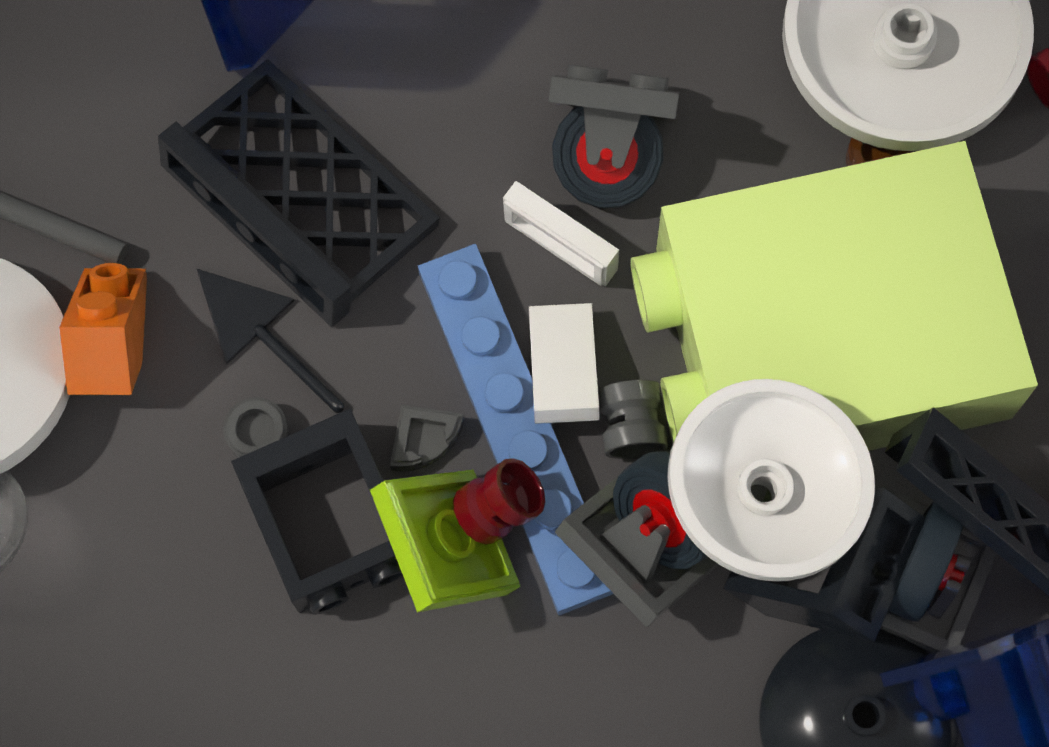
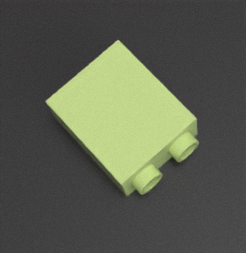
(847, 283)

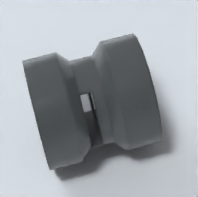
(632, 419)

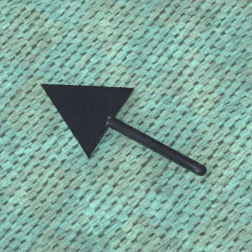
(243, 313)

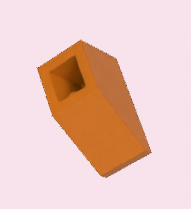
(105, 331)

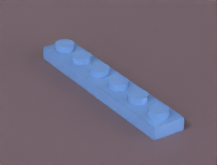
(505, 408)

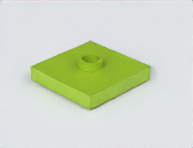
(432, 549)

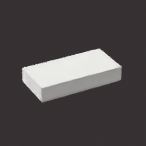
(560, 234)
(563, 363)

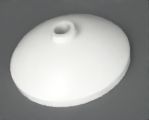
(795, 448)

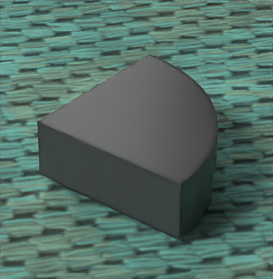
(423, 436)

